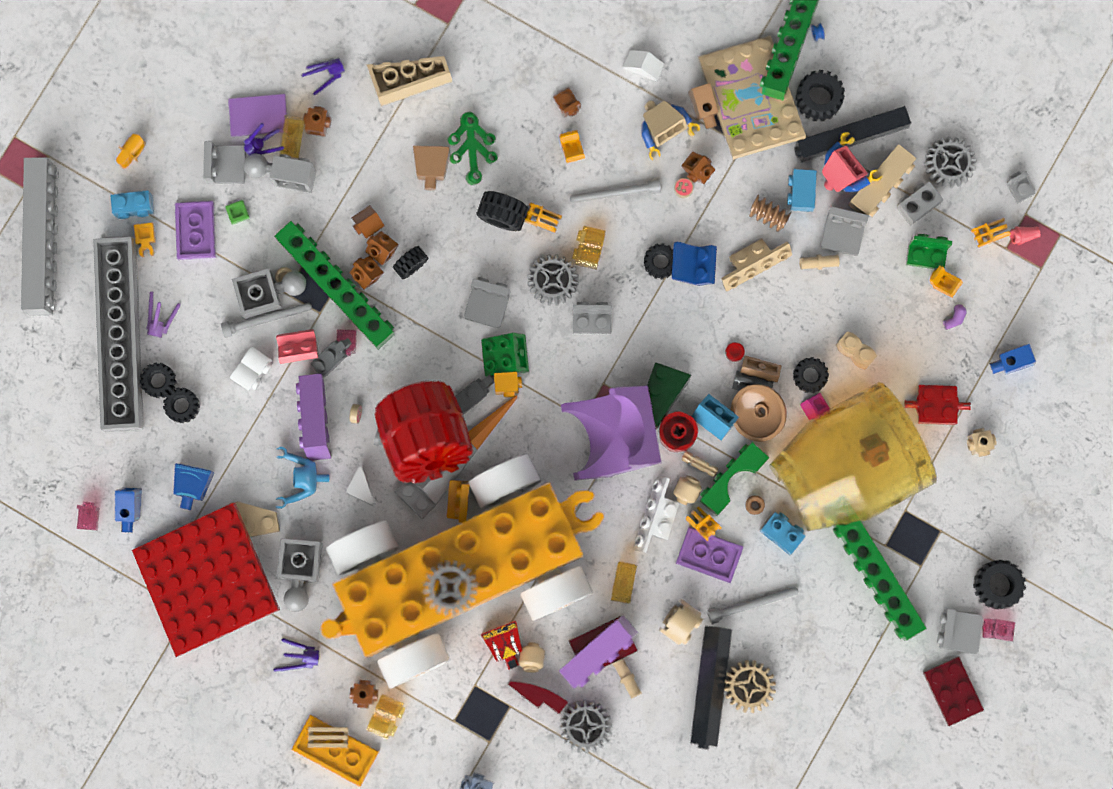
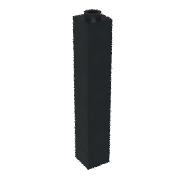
(861, 130)
(711, 687)

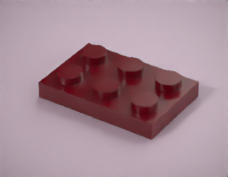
(582, 641)
(953, 691)

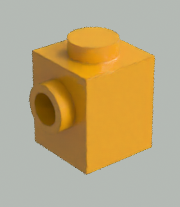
(507, 384)

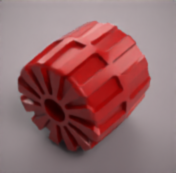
(423, 431)

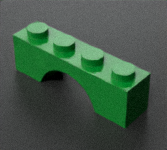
(750, 460)

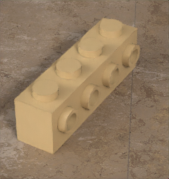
(892, 170)

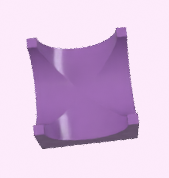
(618, 432)

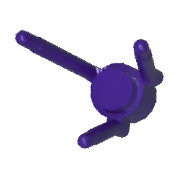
(333, 67)
(255, 145)
(310, 657)

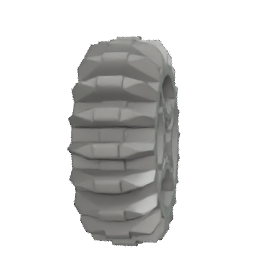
(955, 167)
(558, 273)
(462, 600)
(568, 726)

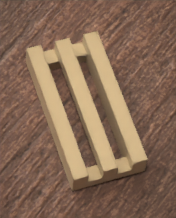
(328, 737)

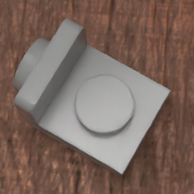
(1020, 186)

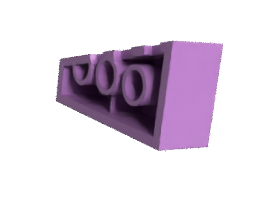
(313, 417)
(598, 652)

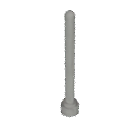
(651, 186)
(230, 328)
(717, 614)

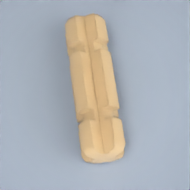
(700, 464)

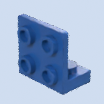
(694, 264)

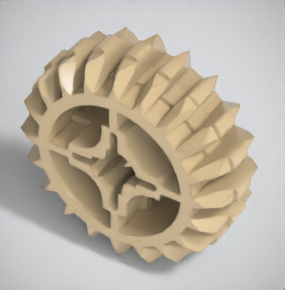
(766, 689)

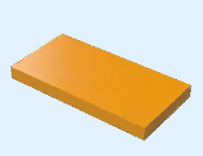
(350, 762)

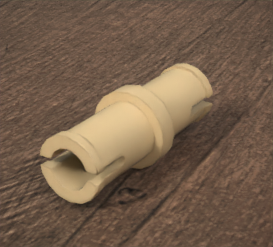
(819, 262)
(627, 678)

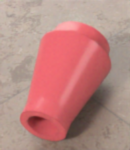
(1024, 234)

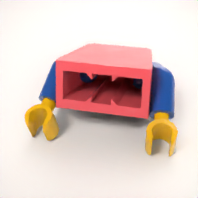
(844, 170)

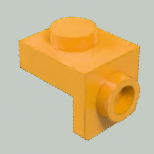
(571, 146)
(945, 282)

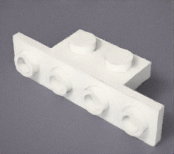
(657, 517)

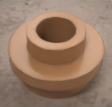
(761, 505)

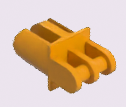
(130, 150)
(541, 217)
(988, 233)
(706, 526)

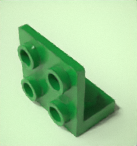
(927, 251)
(505, 354)

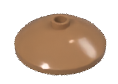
(751, 421)

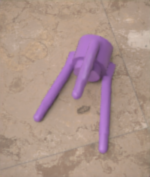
(154, 326)

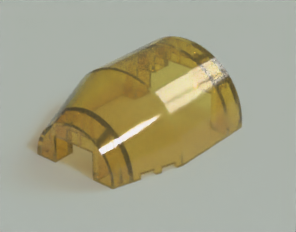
(854, 461)

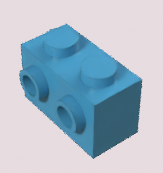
(802, 190)
(132, 204)
(714, 417)
(783, 533)

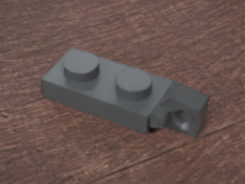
(331, 357)
(473, 393)

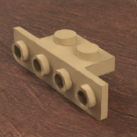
(753, 261)

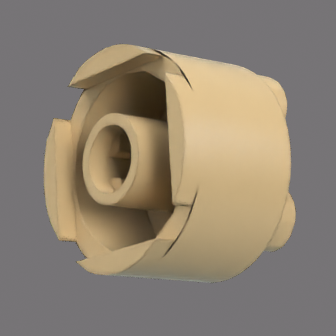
(681, 622)

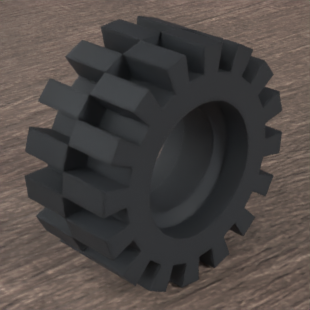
(410, 262)
(649, 264)
(149, 372)
(810, 386)
(172, 397)

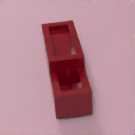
(539, 695)

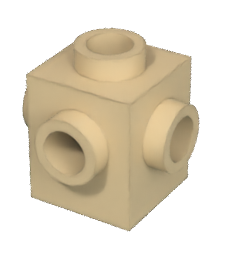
(974, 442)

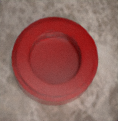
(734, 351)

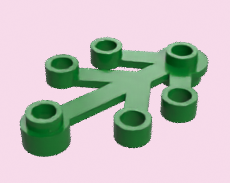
(472, 144)

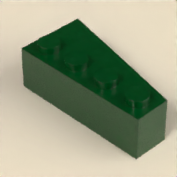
(664, 389)

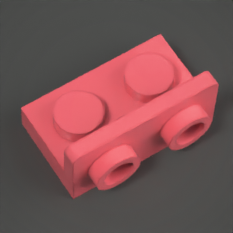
(297, 346)

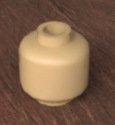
(687, 490)
(532, 658)

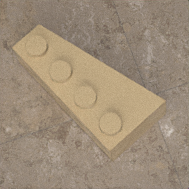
(408, 77)

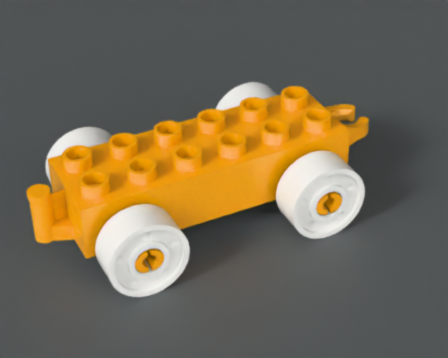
(503, 547)

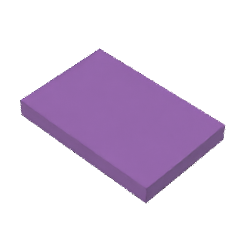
(250, 112)
(195, 230)
(711, 557)

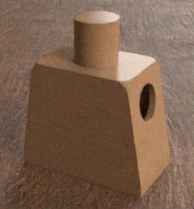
(702, 96)
(431, 164)

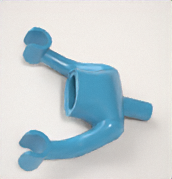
(303, 477)

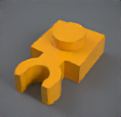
(145, 235)

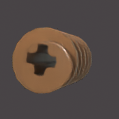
(769, 214)

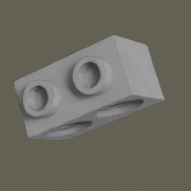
(922, 206)

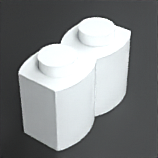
(251, 369)

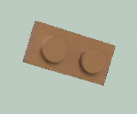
(761, 369)

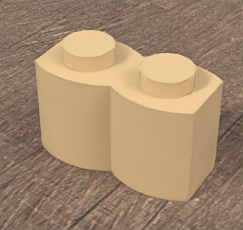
(852, 347)

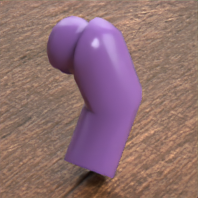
(958, 318)

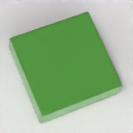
(237, 212)

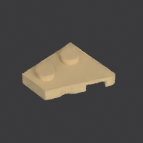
(258, 520)

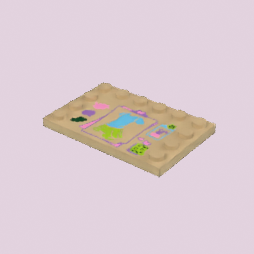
(746, 116)

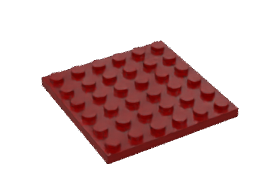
(205, 579)

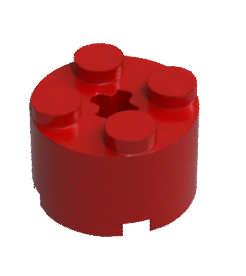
(682, 422)

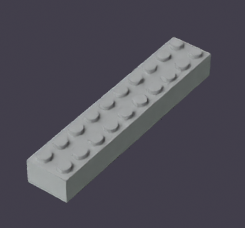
(118, 334)

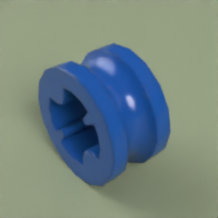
(817, 32)

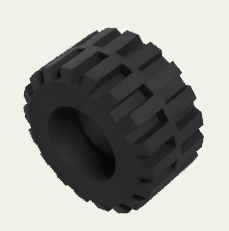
(825, 81)
(502, 211)
(1015, 579)

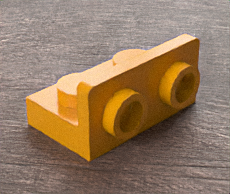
(458, 500)

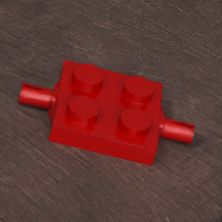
(937, 405)

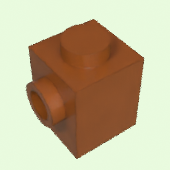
(367, 222)

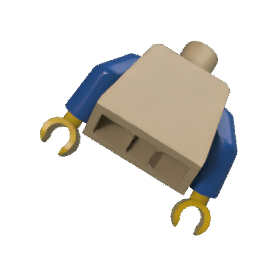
(663, 123)

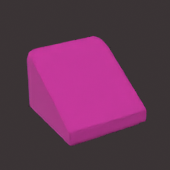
(814, 406)

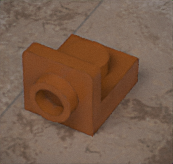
(567, 103)

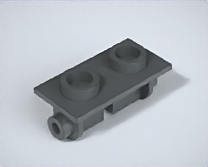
(743, 380)

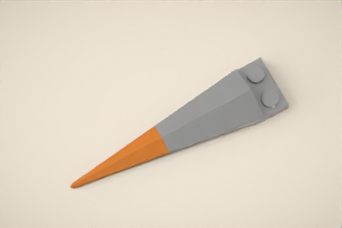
(426, 495)

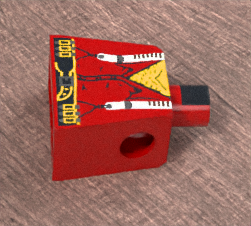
(504, 643)

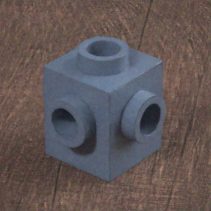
(476, 781)

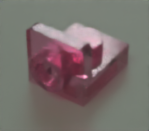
(352, 336)
(88, 516)
(998, 629)

